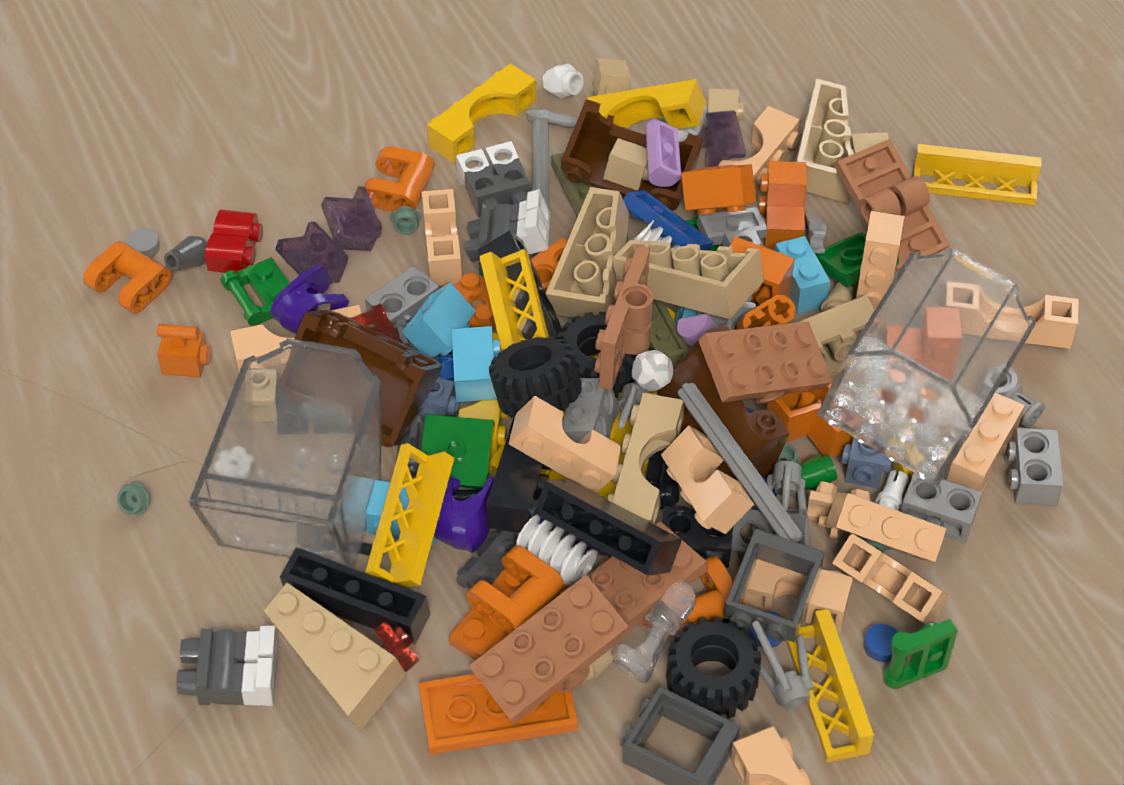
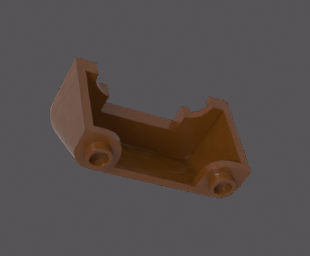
(590, 149)
(403, 372)
(757, 433)

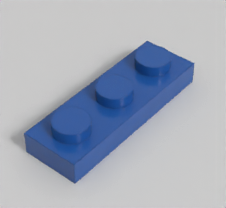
(647, 208)

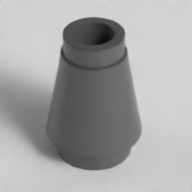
(186, 254)

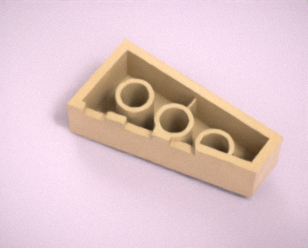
(825, 140)
(586, 271)
(698, 278)
(839, 329)
(341, 658)

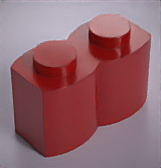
(233, 241)

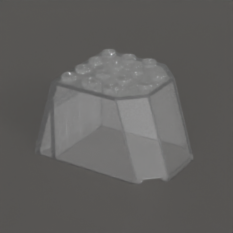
(929, 361)
(294, 455)

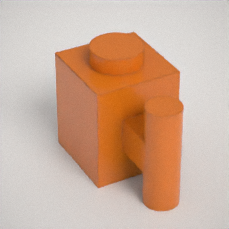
(182, 350)

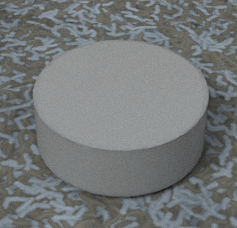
(144, 241)

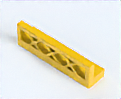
(975, 169)
(503, 298)
(415, 522)
(844, 689)

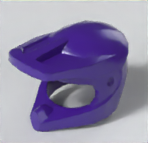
(303, 296)
(463, 522)

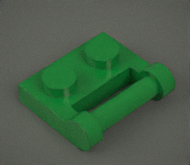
(266, 282)
(930, 653)

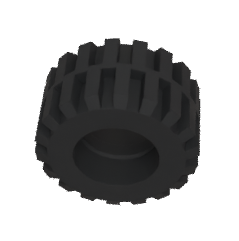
(582, 338)
(536, 369)
(720, 644)

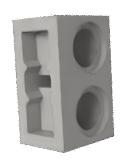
(403, 295)
(592, 410)
(1035, 466)
(944, 505)

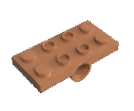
(883, 184)
(628, 320)
(765, 362)
(635, 592)
(551, 650)

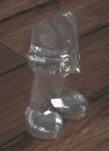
(666, 619)

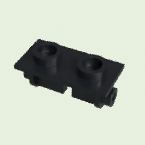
(667, 486)

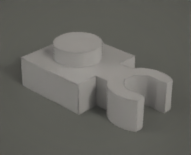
(815, 232)

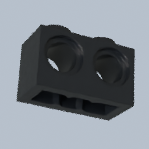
(696, 536)

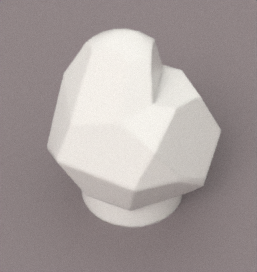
(563, 81)
(652, 370)

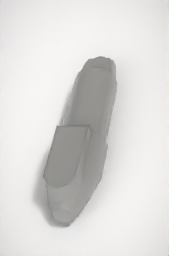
(551, 117)

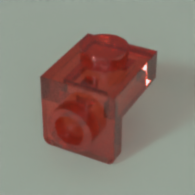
(398, 645)

